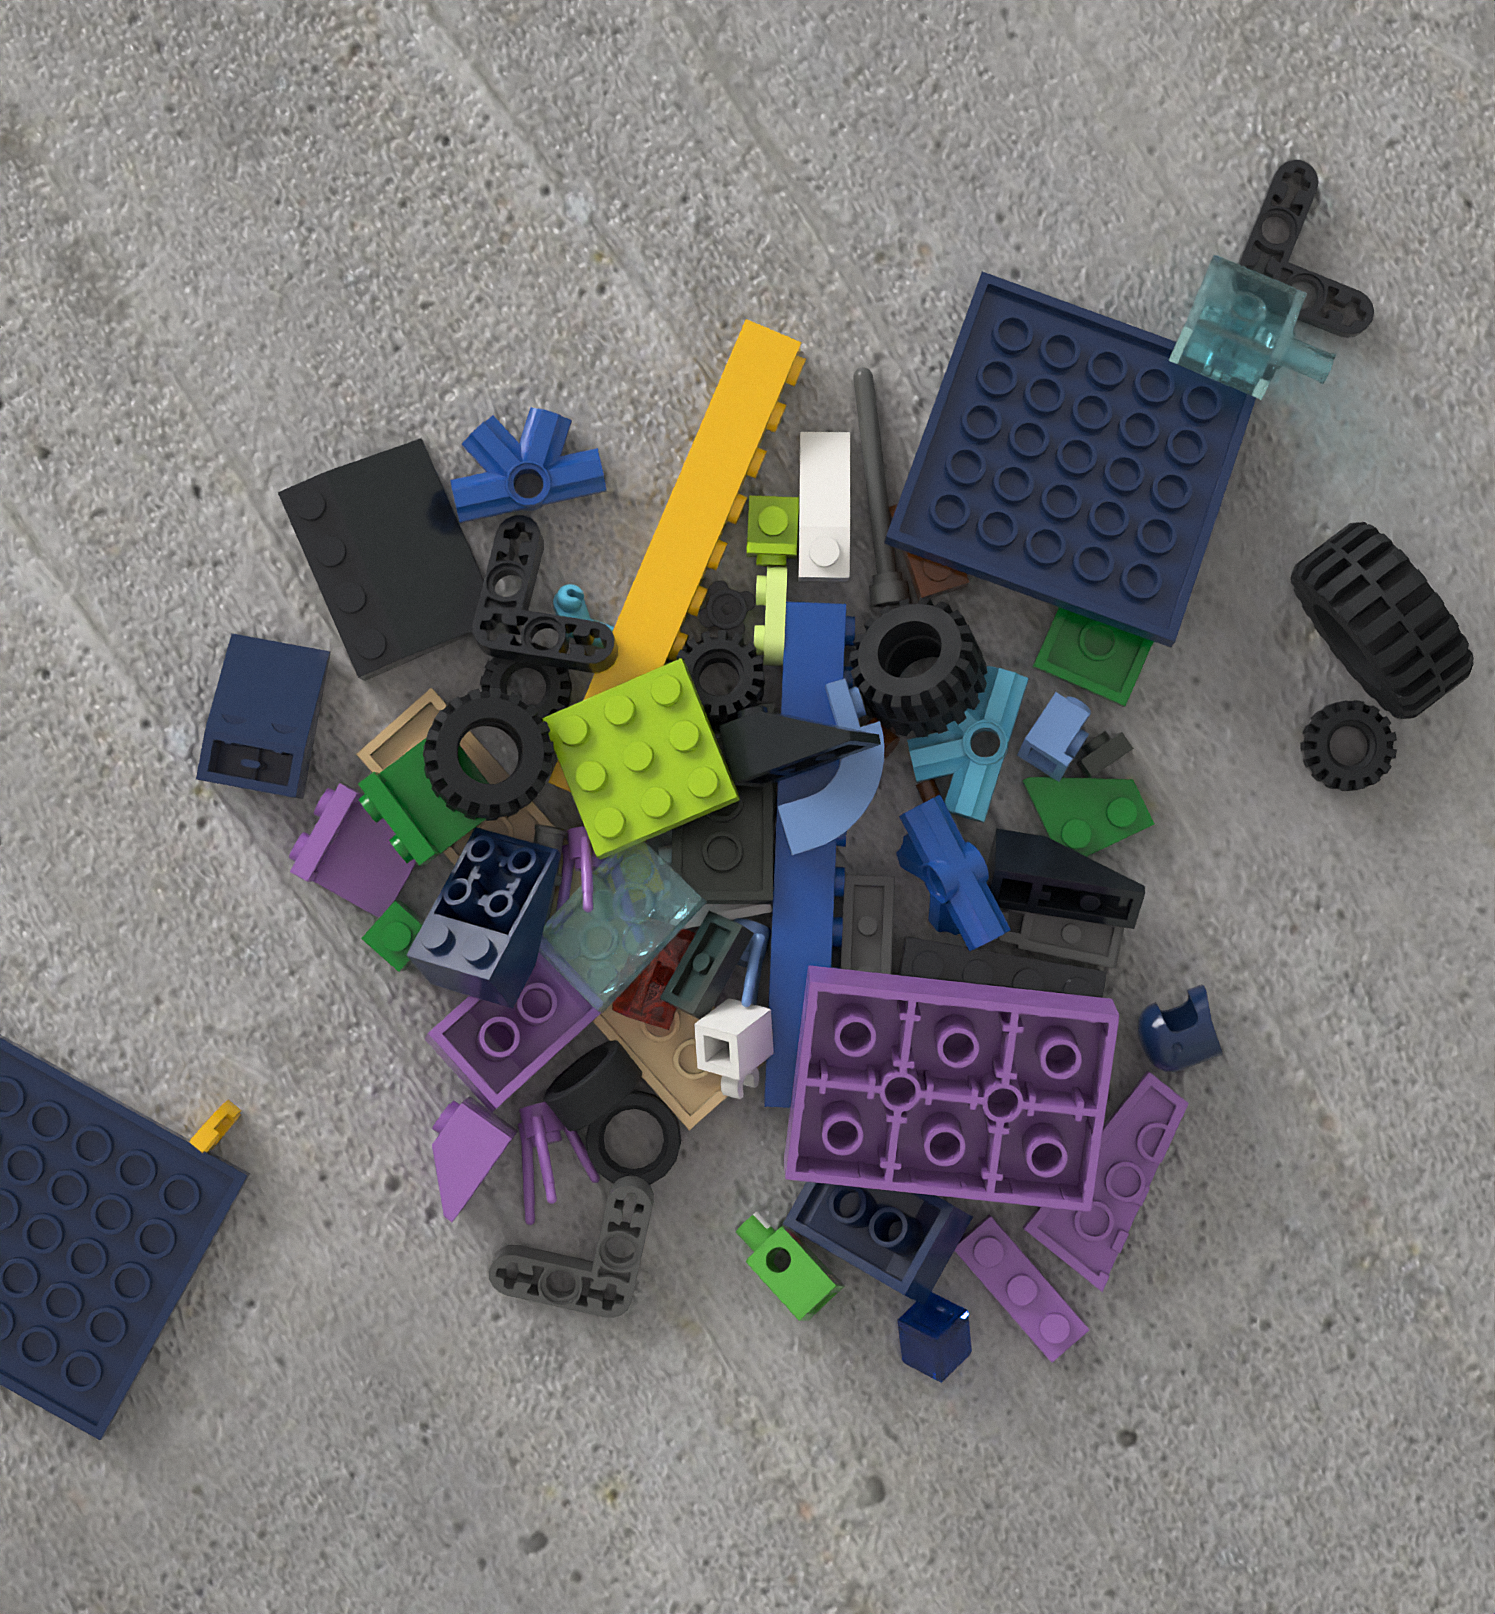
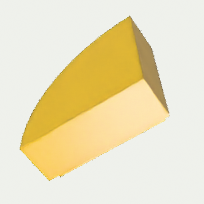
(216, 1127)

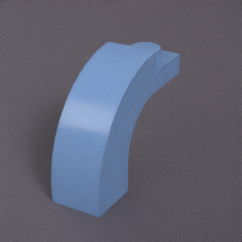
(847, 796)

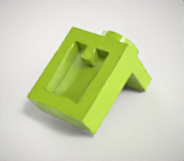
(772, 529)

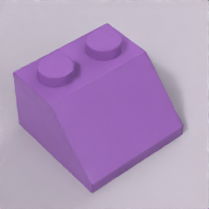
(466, 1151)

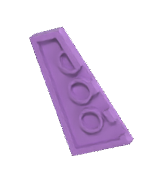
(1129, 1156)

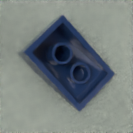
(884, 1233)

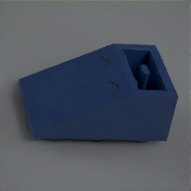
(264, 716)
(488, 918)

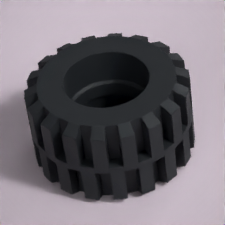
(905, 637)
(497, 711)

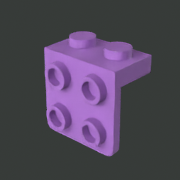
(351, 853)

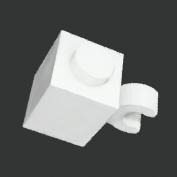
(734, 1043)

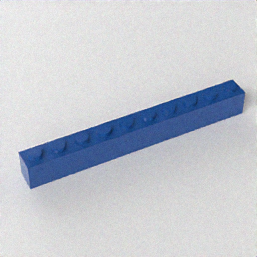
(808, 880)

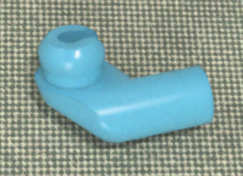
(571, 603)

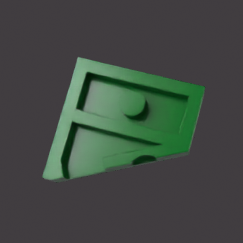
(1088, 811)

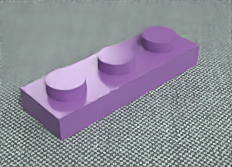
(1020, 1288)

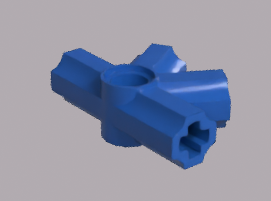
(536, 454)
(952, 874)

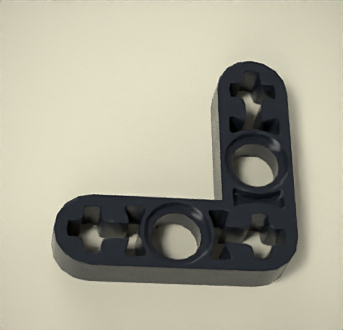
(1290, 273)
(514, 611)

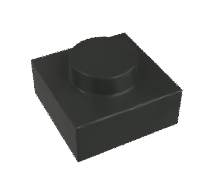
(1102, 752)

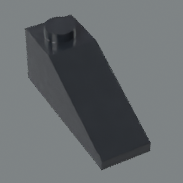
(775, 746)
(1053, 880)

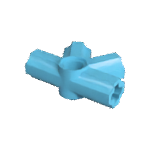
(951, 751)

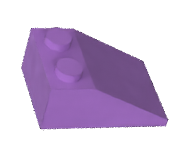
(503, 1047)

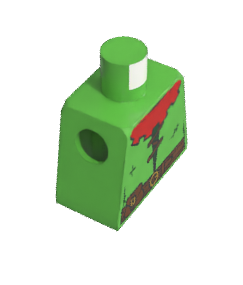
(806, 1282)

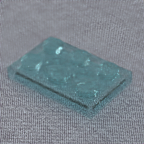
(634, 915)

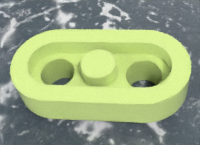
(771, 593)

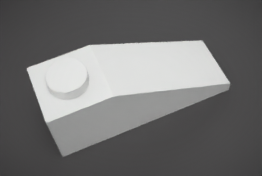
(824, 507)

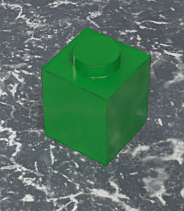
(394, 934)

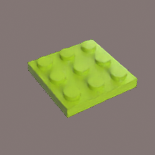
(641, 759)

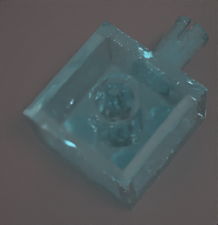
(1244, 330)

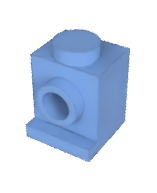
(1056, 736)

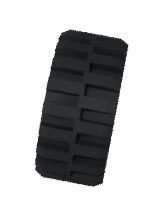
(1382, 620)

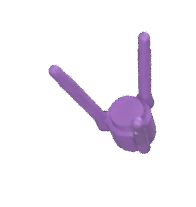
(582, 855)
(538, 1130)

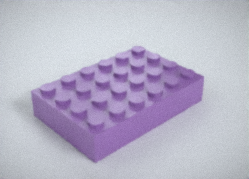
(950, 1088)

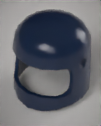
(1179, 1035)

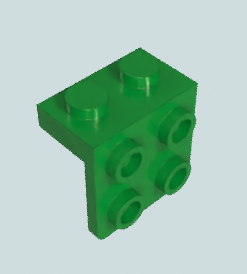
(411, 808)

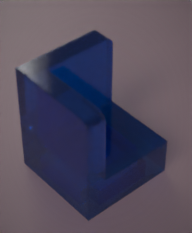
(935, 1336)

